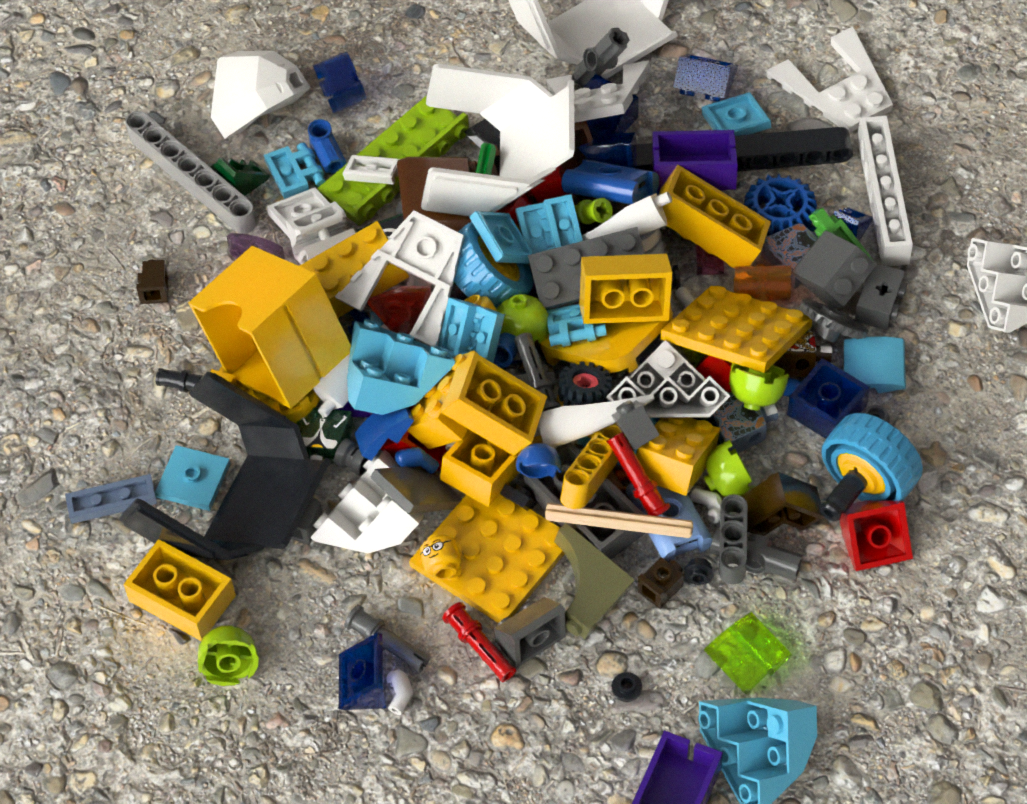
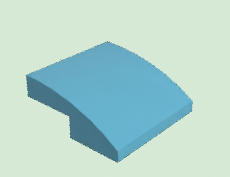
(549, 224)
(470, 328)
(876, 362)

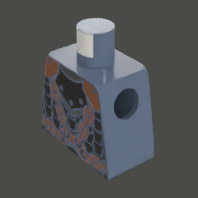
(788, 248)
(741, 424)

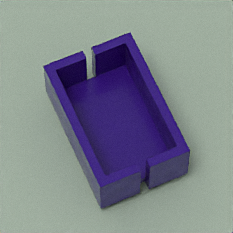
(703, 152)
(675, 778)

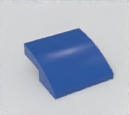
(379, 428)

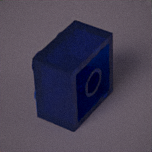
(827, 398)

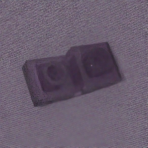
(239, 243)

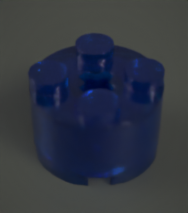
(339, 82)

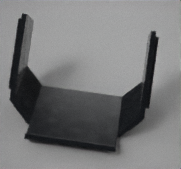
(265, 495)

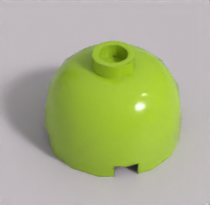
(524, 315)
(757, 388)
(727, 471)
(227, 655)

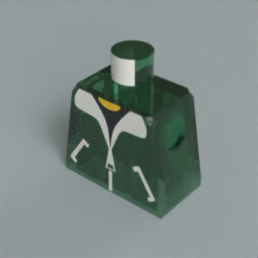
(325, 434)

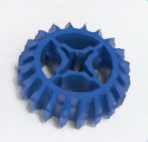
(781, 198)

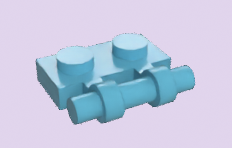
(287, 173)
(567, 326)

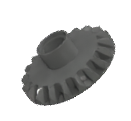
(832, 321)

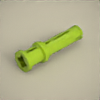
(591, 211)

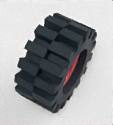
(584, 384)

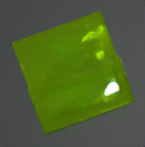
(747, 652)

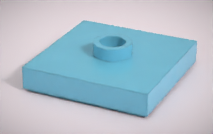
(737, 114)
(501, 237)
(192, 478)

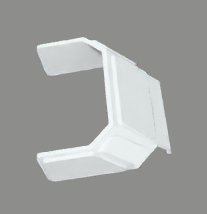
(590, 21)
(533, 136)

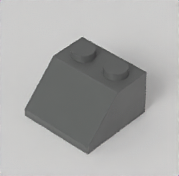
(833, 269)
(531, 630)

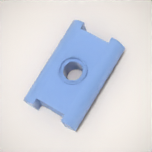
(681, 508)

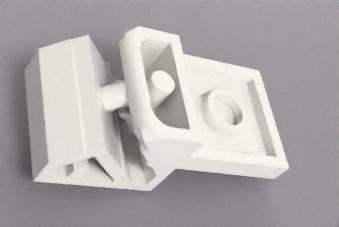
(310, 223)

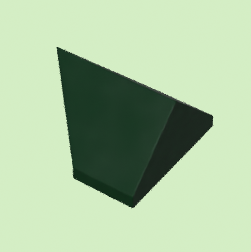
(241, 176)

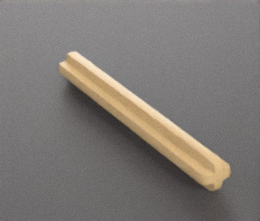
(620, 520)

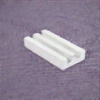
(374, 170)

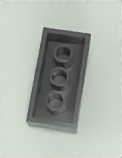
(559, 269)
(607, 497)

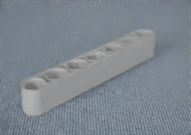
(191, 172)

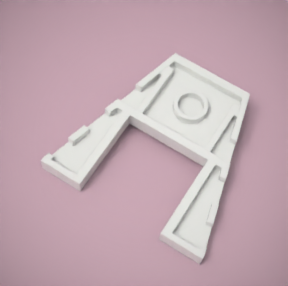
(608, 99)
(847, 100)
(423, 250)

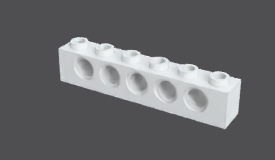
(884, 191)

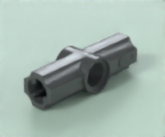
(601, 56)
(765, 556)

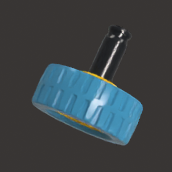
(484, 276)
(868, 463)

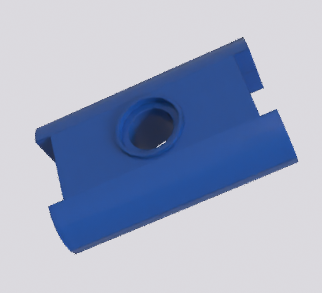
(610, 182)

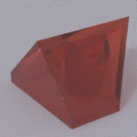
(400, 307)

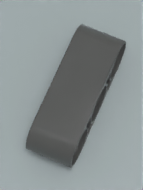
(733, 551)

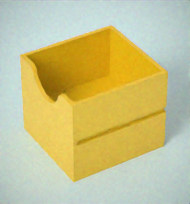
(271, 326)

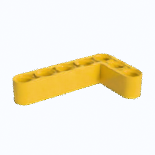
(589, 468)

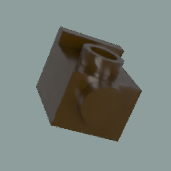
(153, 282)
(659, 589)

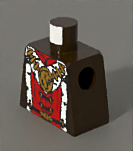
(802, 355)

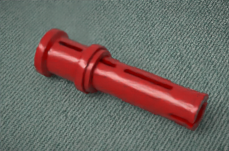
(645, 488)
(472, 629)

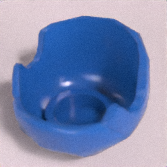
(538, 461)

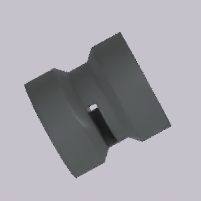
(349, 456)

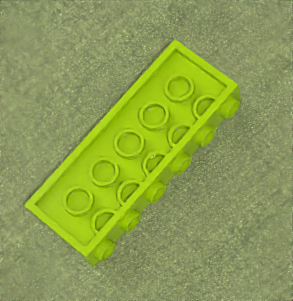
(418, 133)

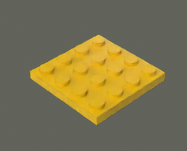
(737, 328)
(501, 552)

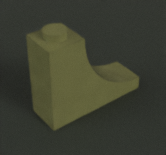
(598, 582)

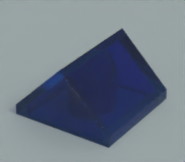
(363, 675)

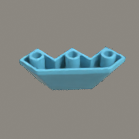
(391, 369)
(761, 743)

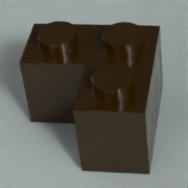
(780, 502)

